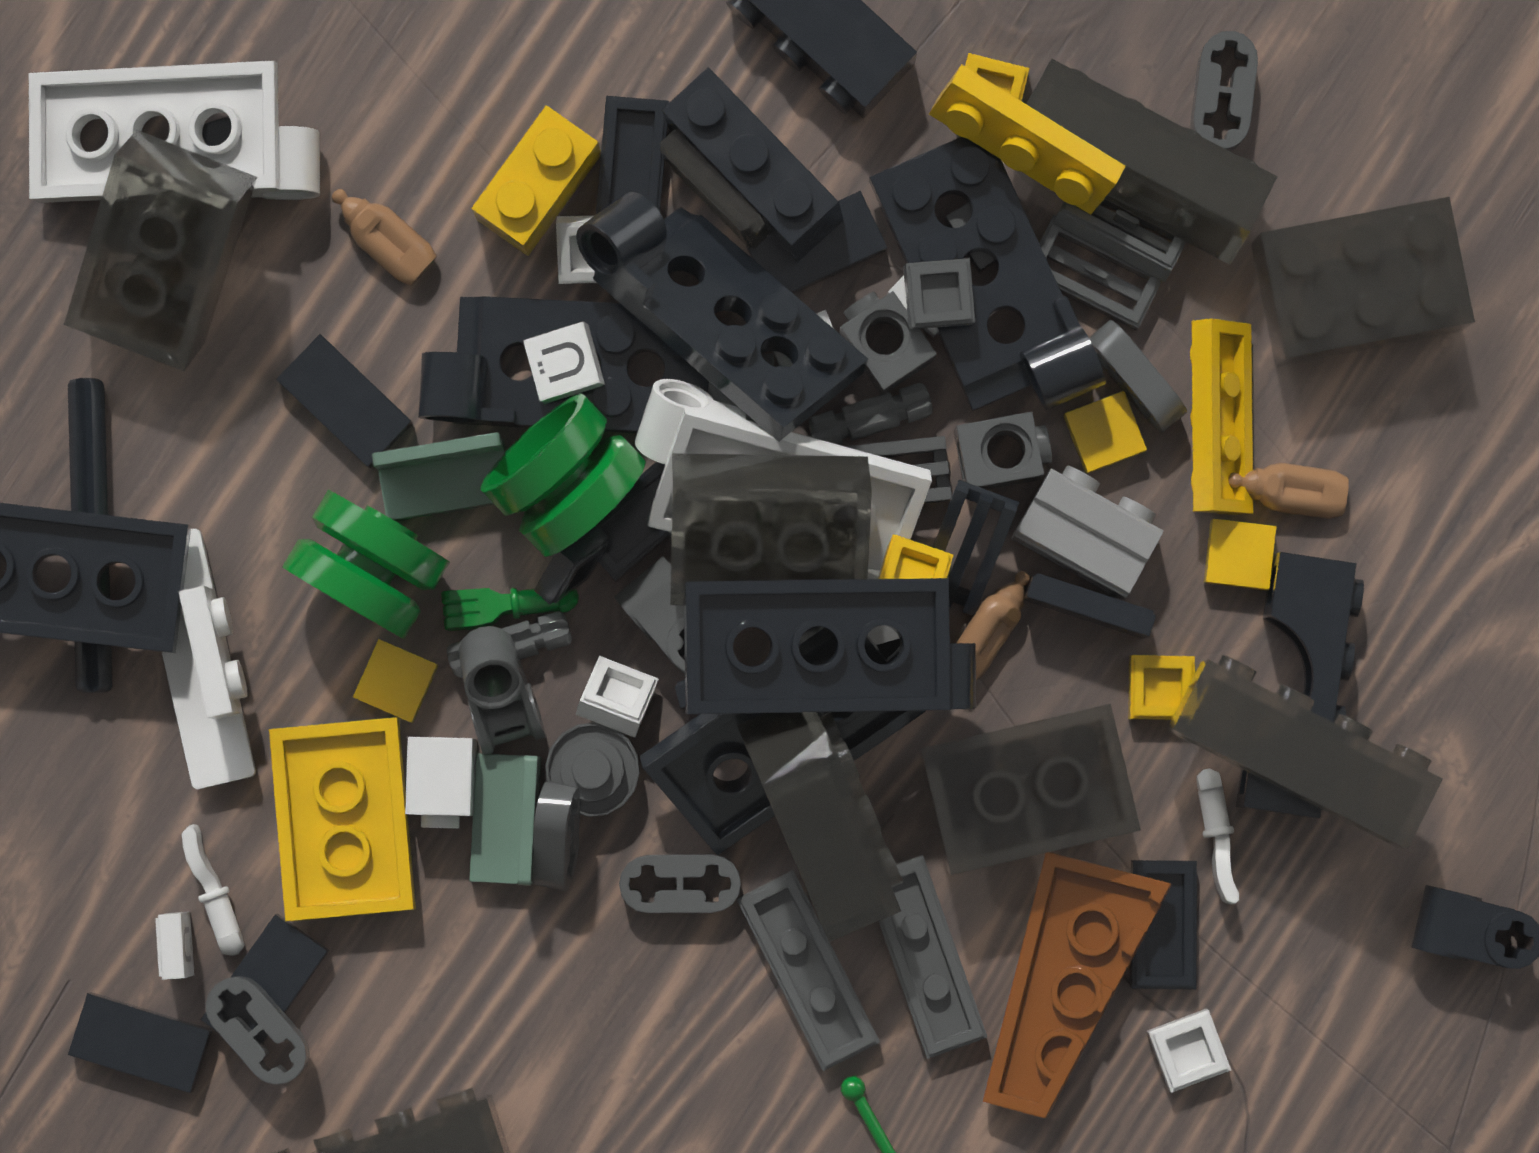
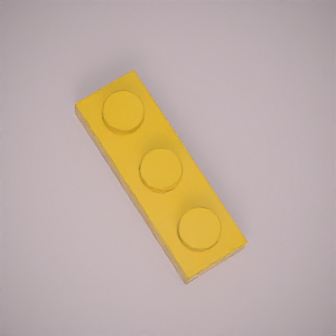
(1026, 140)
(1221, 415)

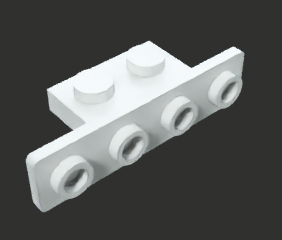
(206, 682)

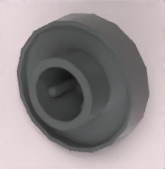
(598, 763)

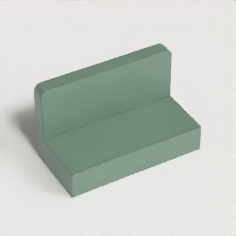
(437, 476)
(504, 818)

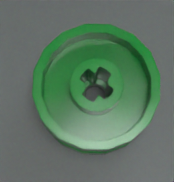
(563, 475)
(367, 562)

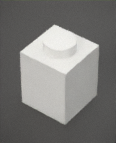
(440, 779)

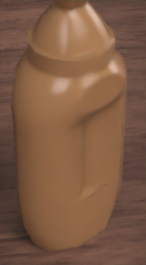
(386, 238)
(1297, 489)
(995, 621)

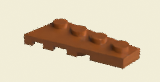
(1069, 966)

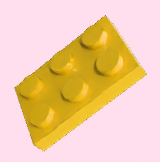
(342, 819)

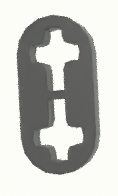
(1239, 93)
(1137, 377)
(556, 836)
(680, 900)
(246, 1041)

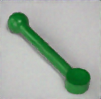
(853, 1090)

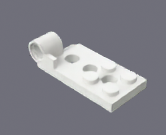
(187, 95)
(690, 422)

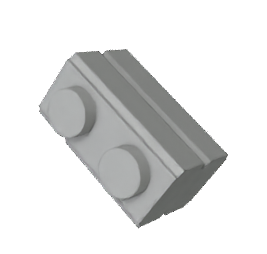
(1088, 532)

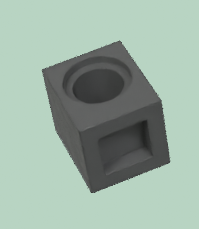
(892, 369)
(975, 464)

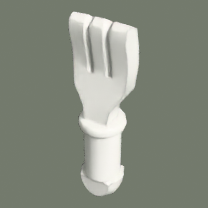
(1217, 826)
(216, 898)

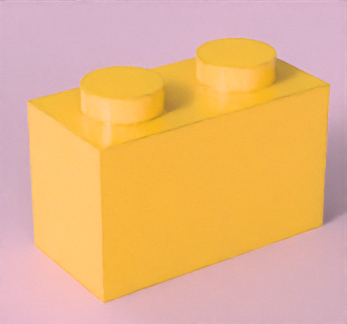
(537, 180)

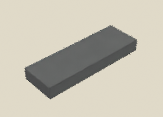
(930, 965)
(808, 970)

